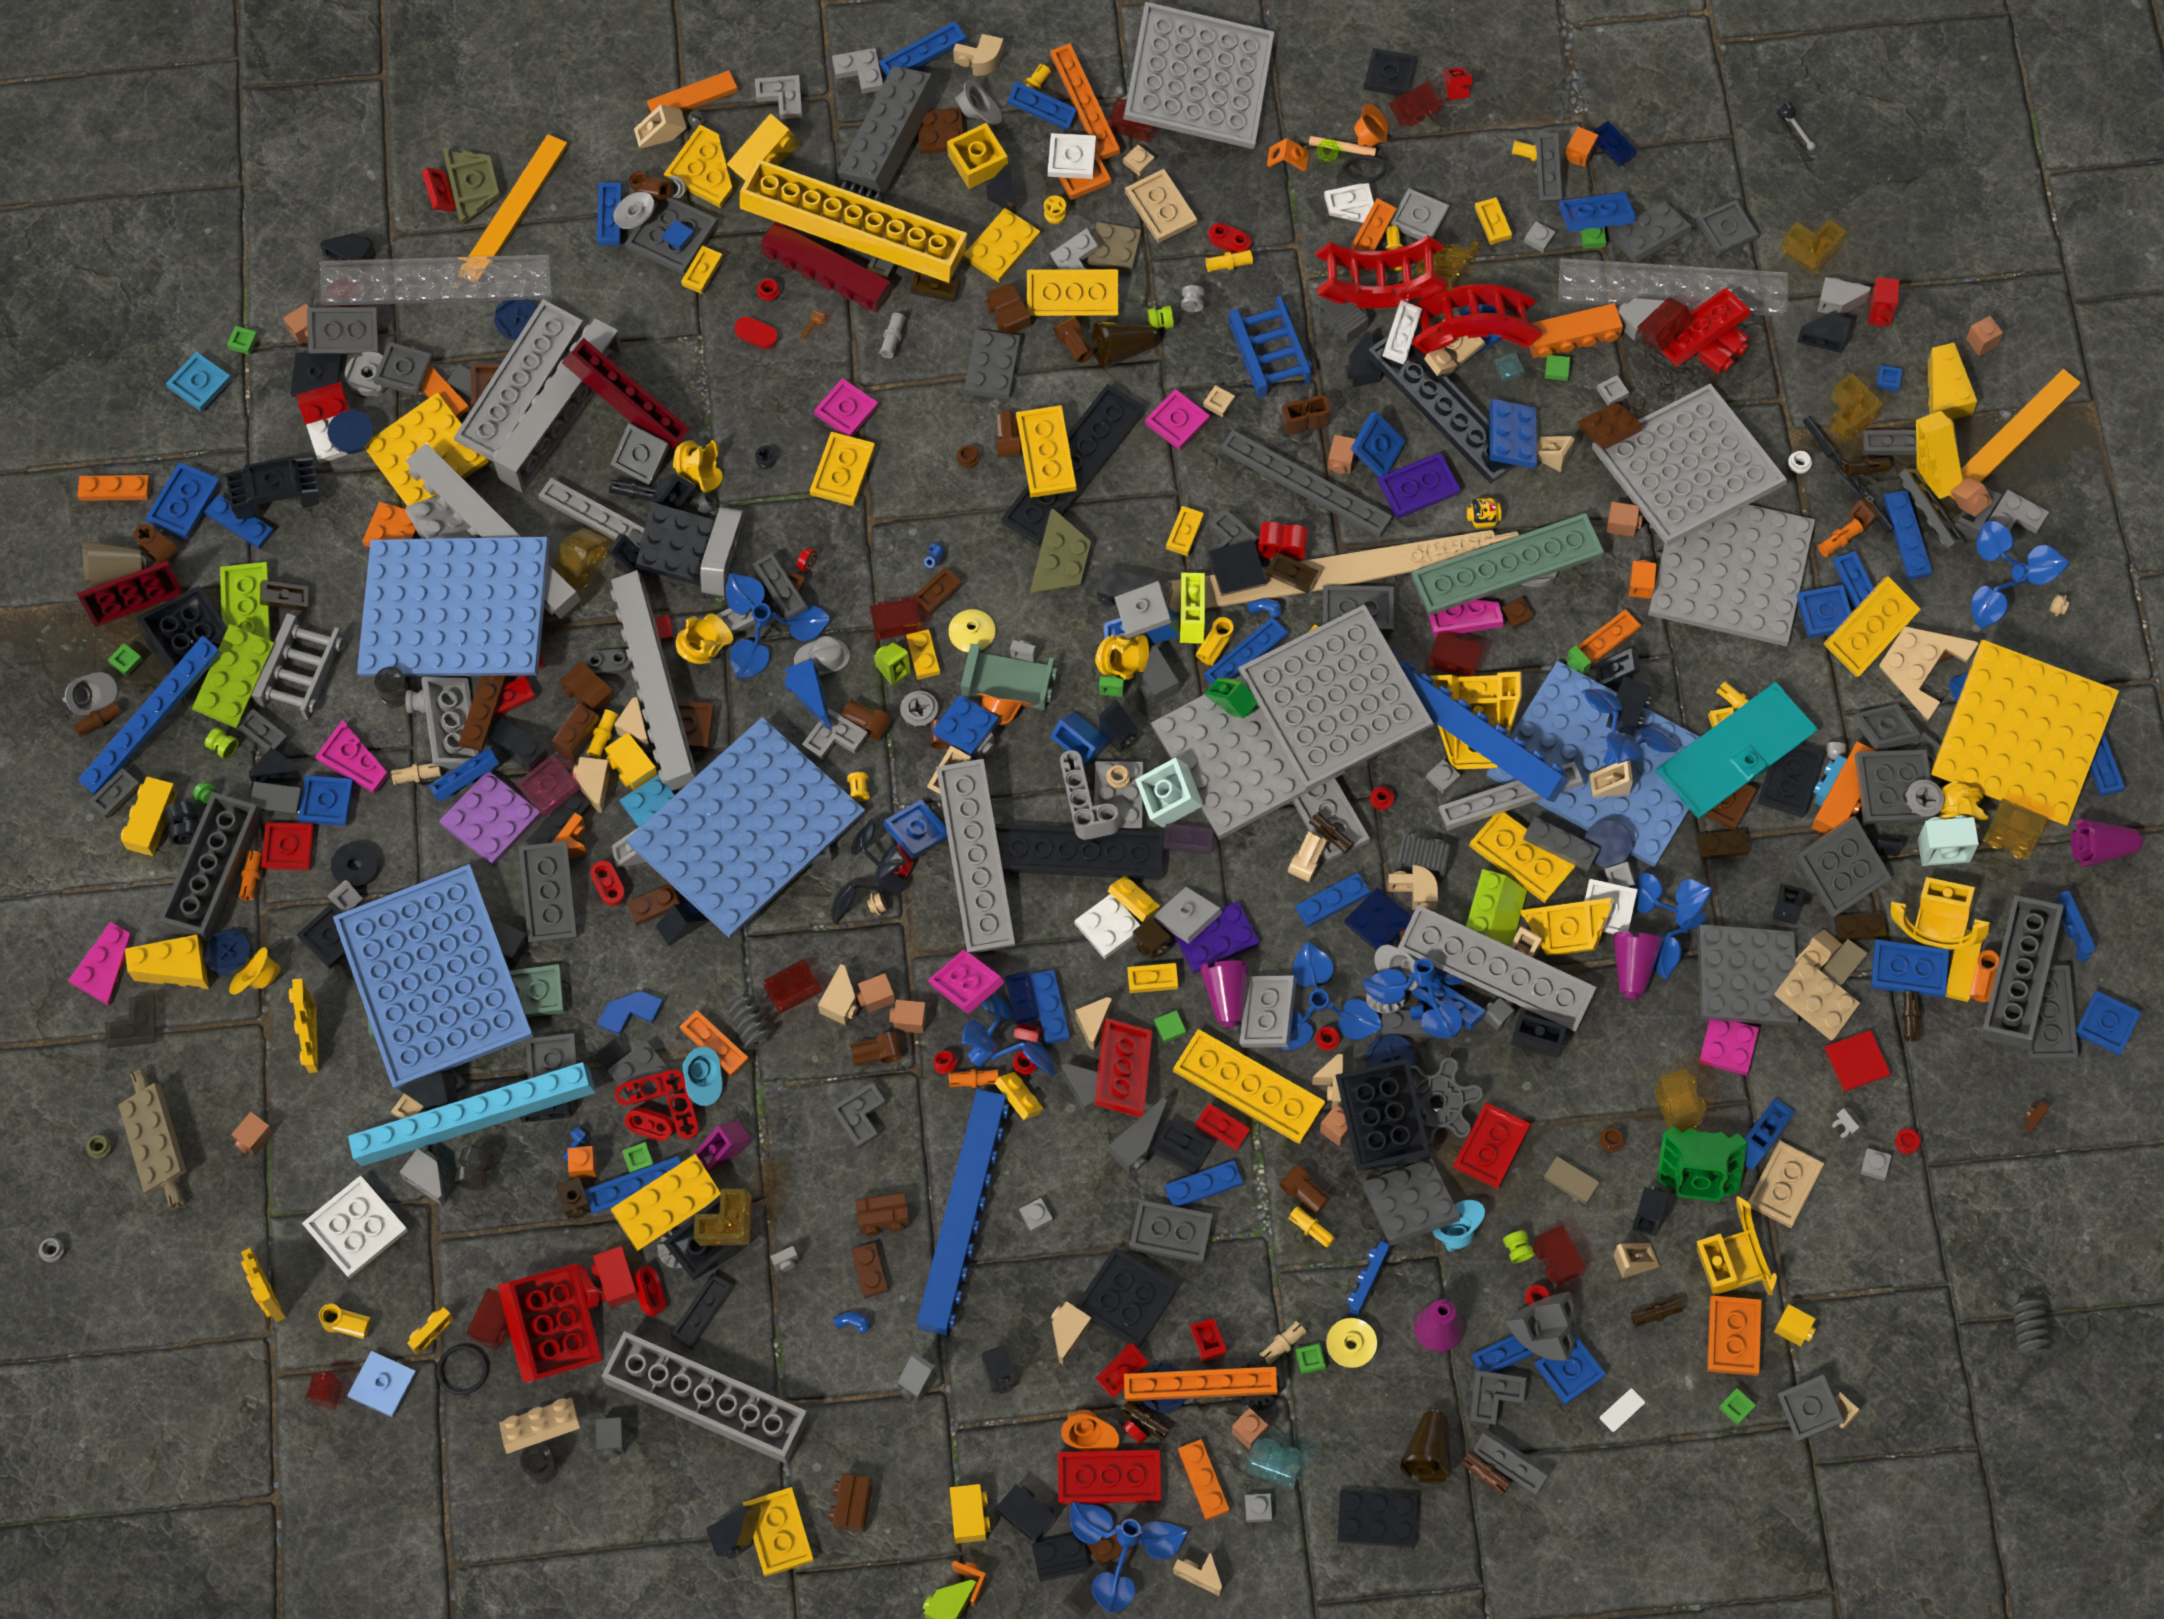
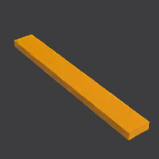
(520, 197)
(2020, 427)

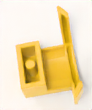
(1942, 916)
(1737, 1258)

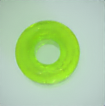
(1320, 150)

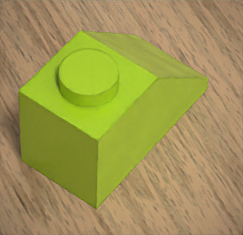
(892, 662)
(949, 1601)

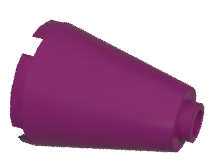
(2102, 842)
(1635, 961)
(1226, 990)
(1439, 1326)

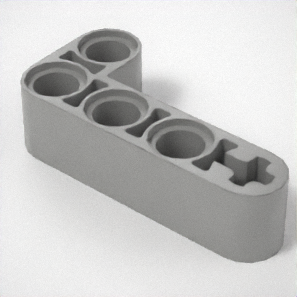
(721, 551)
(1079, 794)

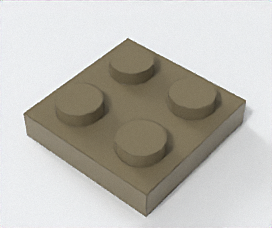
(1117, 247)

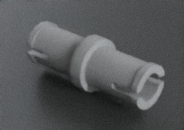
(892, 335)

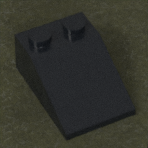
(700, 1259)

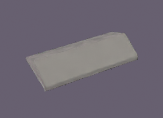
(446, 712)

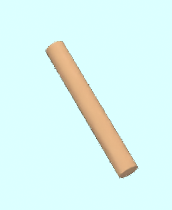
(1344, 146)

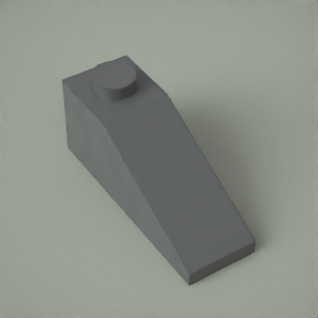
(1135, 1143)

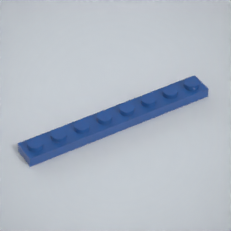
(150, 715)

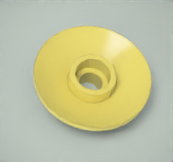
(982, 635)
(1351, 1331)

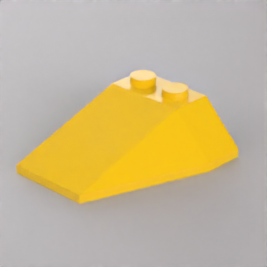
(1492, 695)

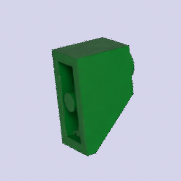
(1232, 697)

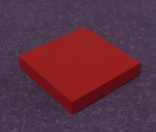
(288, 846)
(1857, 1061)

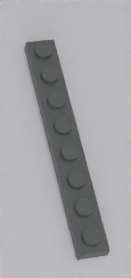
(1306, 483)

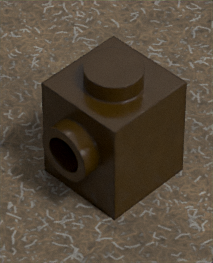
(1151, 939)
(573, 1198)

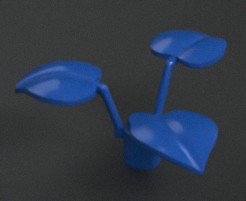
(2044, 566)
(748, 593)
(1619, 747)
(1690, 898)
(1316, 968)
(1389, 988)
(985, 1047)
(1160, 1542)

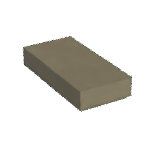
(1844, 962)
(1571, 1180)

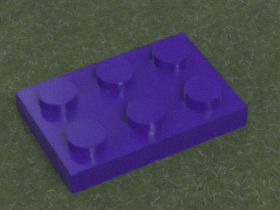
(1418, 485)
(1221, 940)

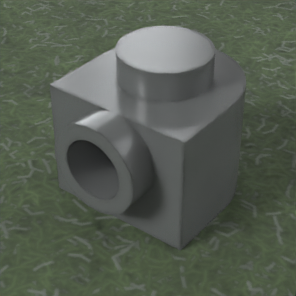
(1499, 1014)

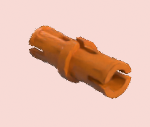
(1840, 538)
(250, 875)
(973, 1078)

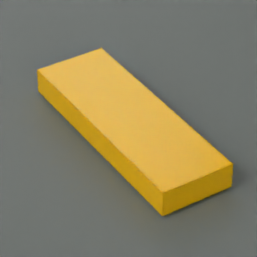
(1962, 971)

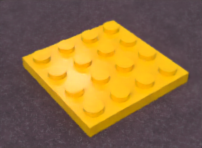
(430, 424)

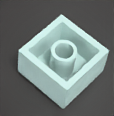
(1169, 792)
(1947, 841)

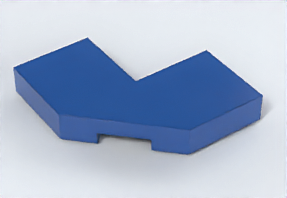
(636, 1004)

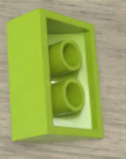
(1497, 907)

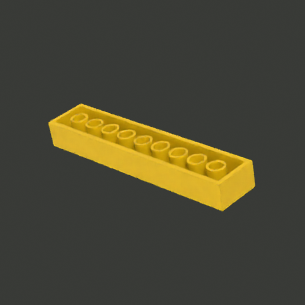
(853, 220)

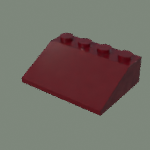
(131, 593)

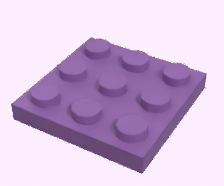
(490, 818)

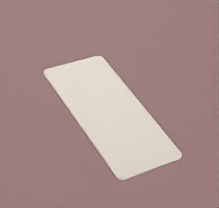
(1622, 1410)

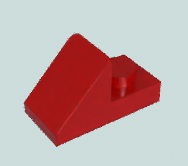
(1457, 82)
(1208, 1340)

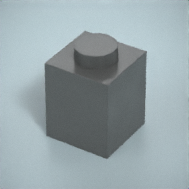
(610, 1437)

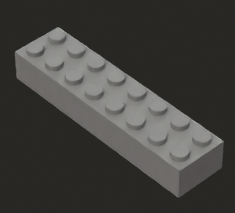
(551, 414)
(705, 1397)

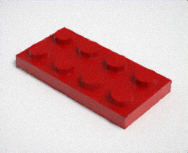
(1710, 322)
(1123, 1067)
(1109, 1477)

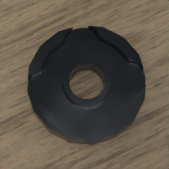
(355, 852)

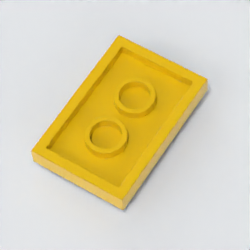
(1001, 245)
(842, 469)
(780, 1533)

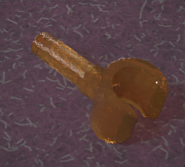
(816, 318)

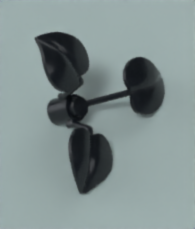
(883, 875)

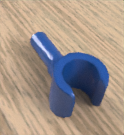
(1416, 1011)
(579, 1138)

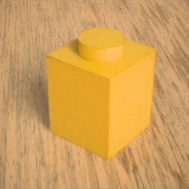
(1795, 1326)

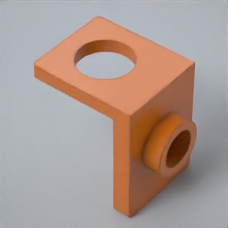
(1290, 152)
(972, 1571)

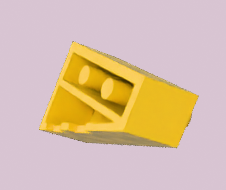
(769, 143)
(1949, 383)
(1937, 453)
(169, 961)

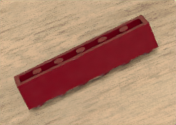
(825, 267)
(624, 393)

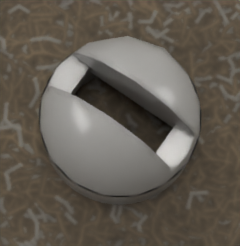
(1835, 749)

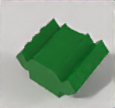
(1701, 1163)

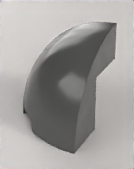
(1546, 1326)

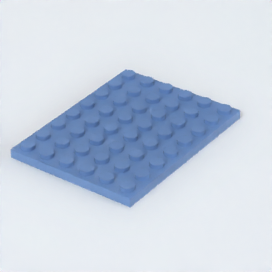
(454, 606)
(1571, 730)
(745, 827)
(432, 976)

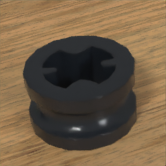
(765, 450)

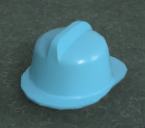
(702, 1076)
(1461, 1233)

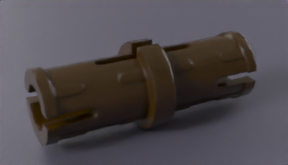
(1854, 467)
(1331, 832)
(1911, 1016)
(1656, 1311)
(1145, 1420)

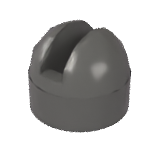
(693, 121)
(705, 503)

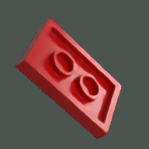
(1491, 1145)

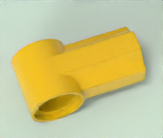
(1215, 642)
(346, 1323)

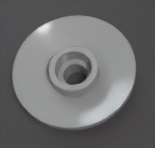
(634, 210)

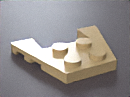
(1915, 657)

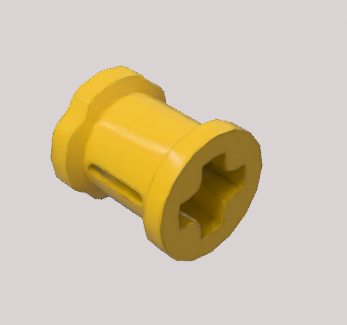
(858, 786)

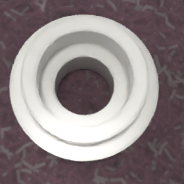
(1802, 457)

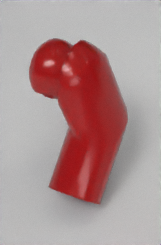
(905, 868)

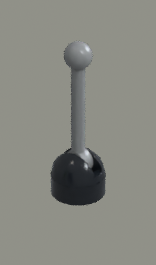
(1787, 113)

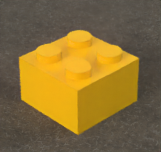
(977, 155)

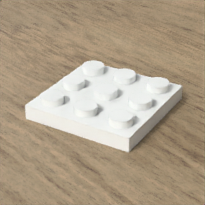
(355, 1227)

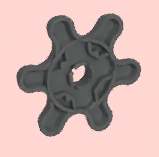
(1454, 1096)

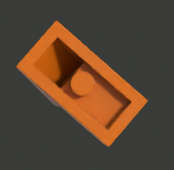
(573, 830)

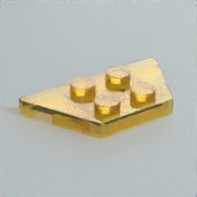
(1450, 262)

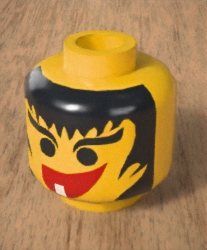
(1484, 513)

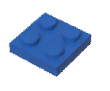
(1377, 444)
(1823, 610)
(965, 725)
(326, 800)
(916, 829)
(2107, 1023)
(1571, 1376)

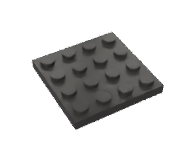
(1742, 973)

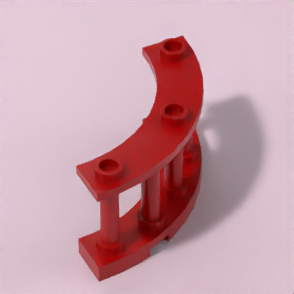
(1381, 295)
(1476, 324)

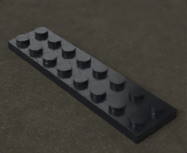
(1443, 406)
(1090, 446)
(1062, 852)

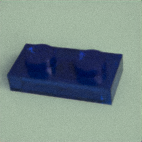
(1614, 144)
(1021, 997)

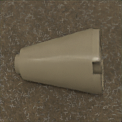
(109, 562)

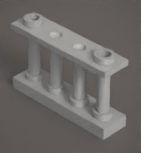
(283, 650)

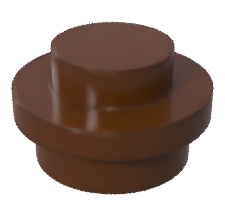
(967, 456)
(1611, 1139)

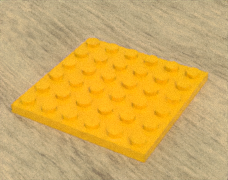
(2024, 731)

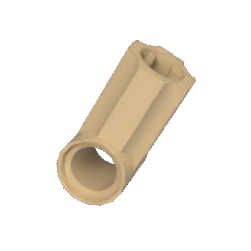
(1305, 863)

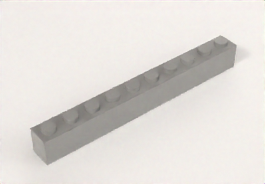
(480, 518)
(654, 680)

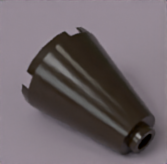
(1121, 341)
(1429, 1450)

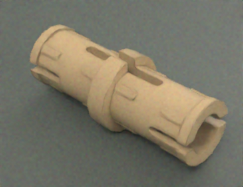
(415, 773)
(1282, 1343)

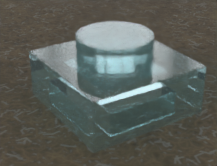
(1508, 367)

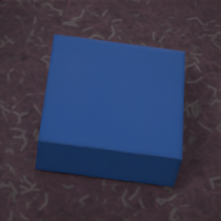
(677, 235)
(1888, 378)

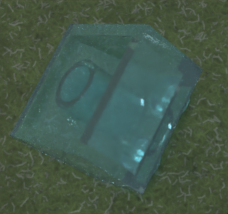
(1275, 1463)

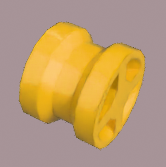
(1052, 204)

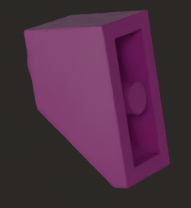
(722, 1145)

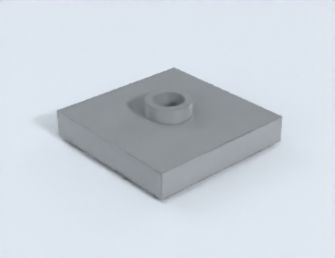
(1419, 215)
(1143, 609)
(1187, 915)

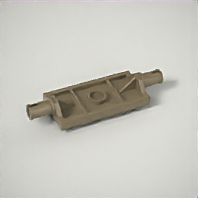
(153, 1139)

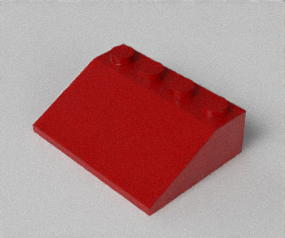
(549, 1323)

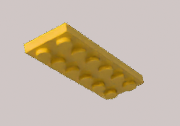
(1249, 1086)

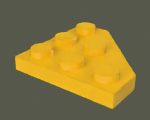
(703, 167)
(305, 1024)
(261, 1288)

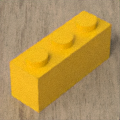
(148, 816)

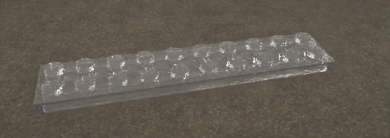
(435, 280)
(1621, 282)

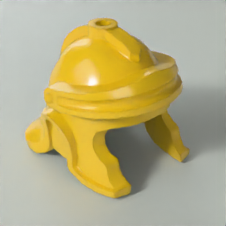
(698, 464)
(703, 639)
(1122, 655)
(1961, 801)

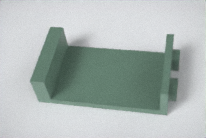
(1008, 678)

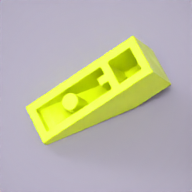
(1192, 608)

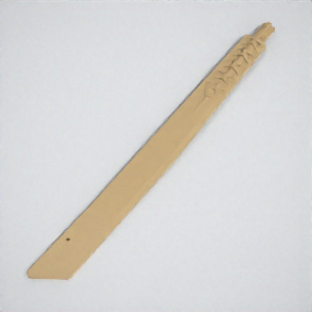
(1353, 568)

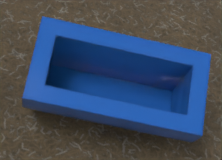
(1078, 735)

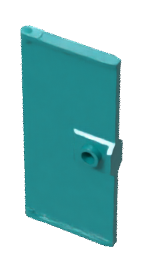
(1736, 750)

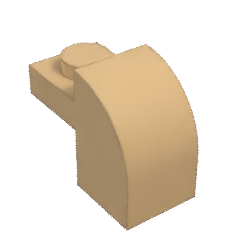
(983, 58)
(1420, 883)

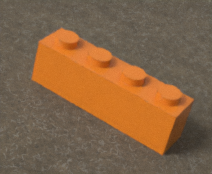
(1577, 330)
(1843, 796)

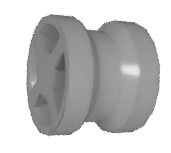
(1192, 298)
(415, 701)

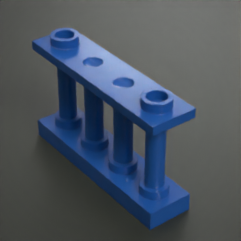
(1254, 362)

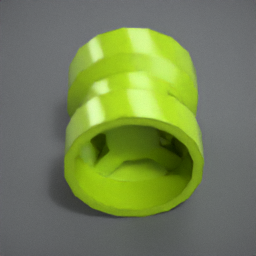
(1154, 317)
(222, 743)
(1518, 1246)

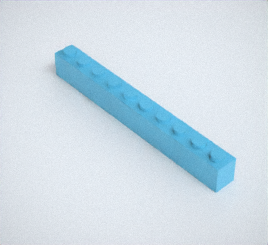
(471, 1114)

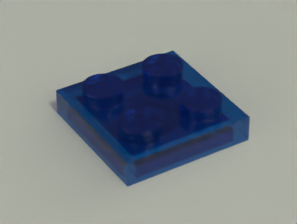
(1378, 920)

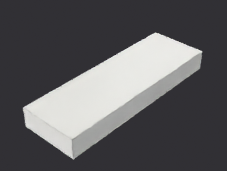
(1402, 332)

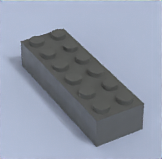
(888, 130)
(210, 867)
(2022, 972)

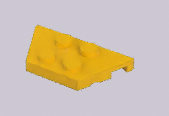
(1569, 926)

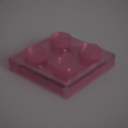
(548, 785)

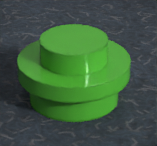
(203, 792)

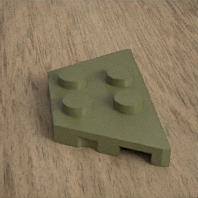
(471, 182)
(1060, 556)

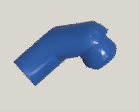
(1265, 604)
(853, 1318)

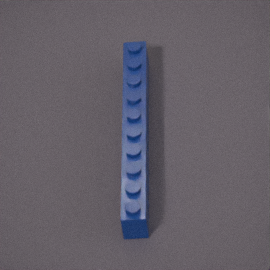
(1485, 738)
(962, 1212)

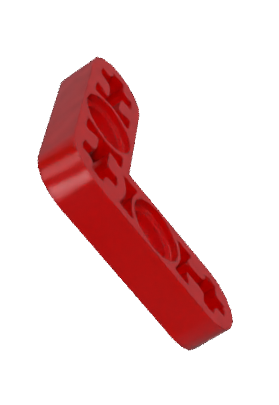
(662, 1090)

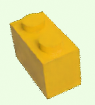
(630, 761)
(968, 1513)

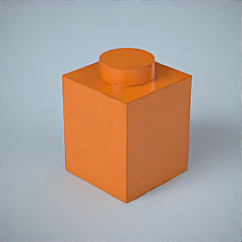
(1581, 147)
(1642, 579)
(582, 1163)

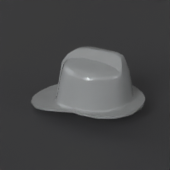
(978, 104)
(827, 654)
(90, 693)
(1391, 958)

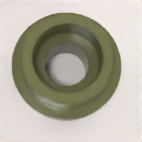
(96, 1140)

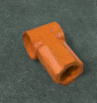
(1984, 977)

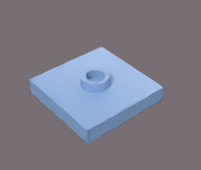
(382, 1384)

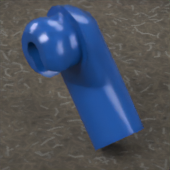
(937, 553)

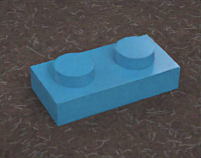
(1832, 771)

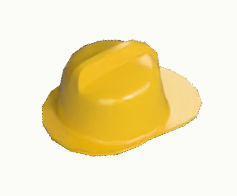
(257, 974)

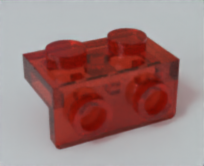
(1414, 104)
(791, 986)

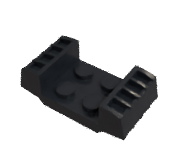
(272, 482)

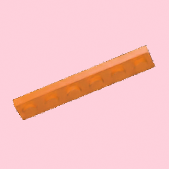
(1084, 100)
(1200, 1384)

